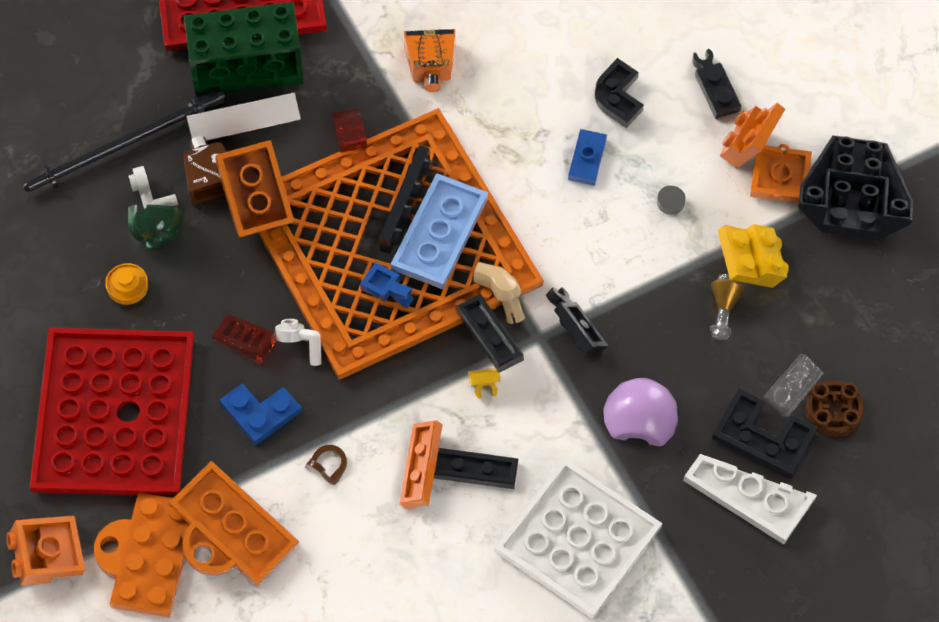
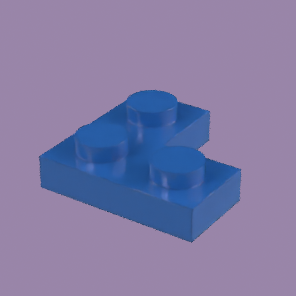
(257, 418)

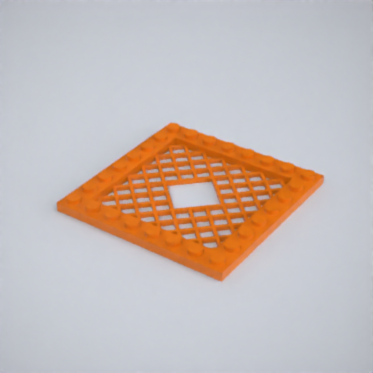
(396, 335)

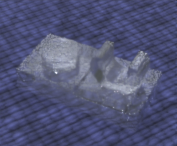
(793, 385)

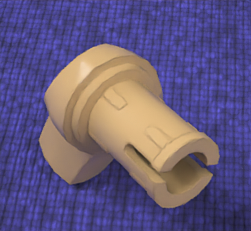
(503, 287)

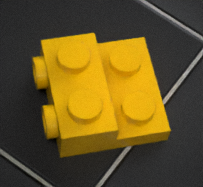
(753, 255)

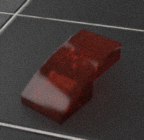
(349, 130)

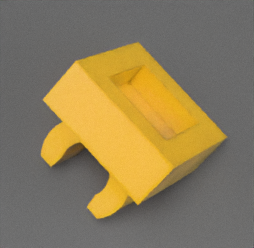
(483, 378)

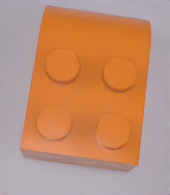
(254, 188)

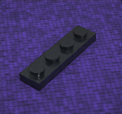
(402, 209)

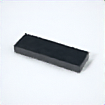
(489, 333)
(476, 468)

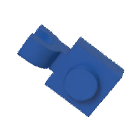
(384, 283)

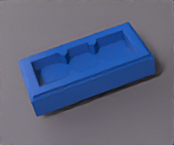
(587, 157)

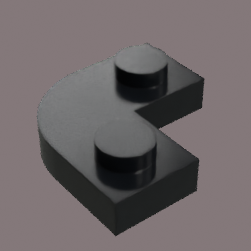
(612, 95)

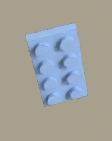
(439, 231)

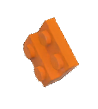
(750, 134)
(45, 549)

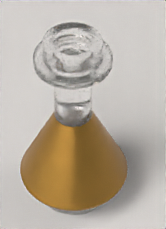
(726, 295)

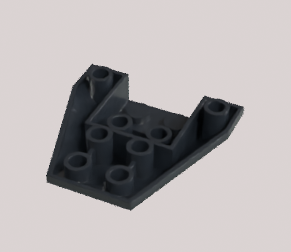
(856, 190)

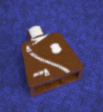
(202, 171)

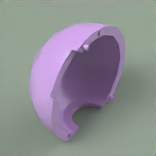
(641, 411)

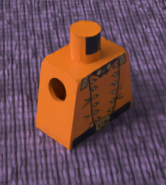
(430, 56)

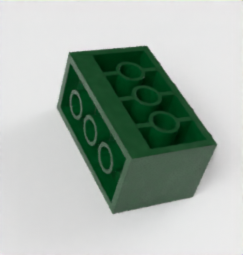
(244, 49)

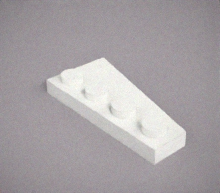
(761, 502)

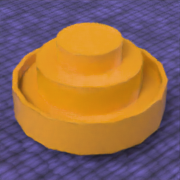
(127, 284)

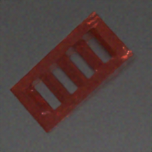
(247, 349)

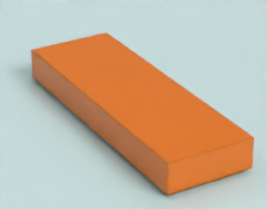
(421, 464)

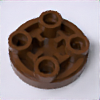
(834, 408)

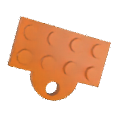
(229, 527)
(147, 556)

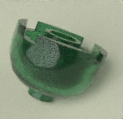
(155, 224)

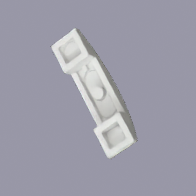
(244, 117)

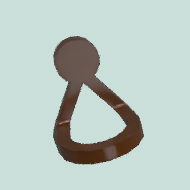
(318, 469)

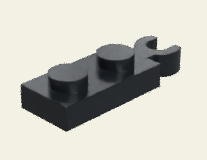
(716, 86)
(576, 322)

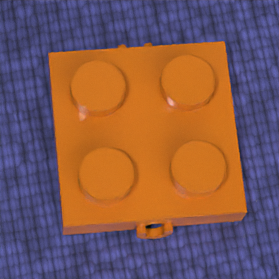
(779, 173)

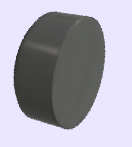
(671, 199)

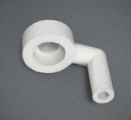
(140, 183)
(292, 331)

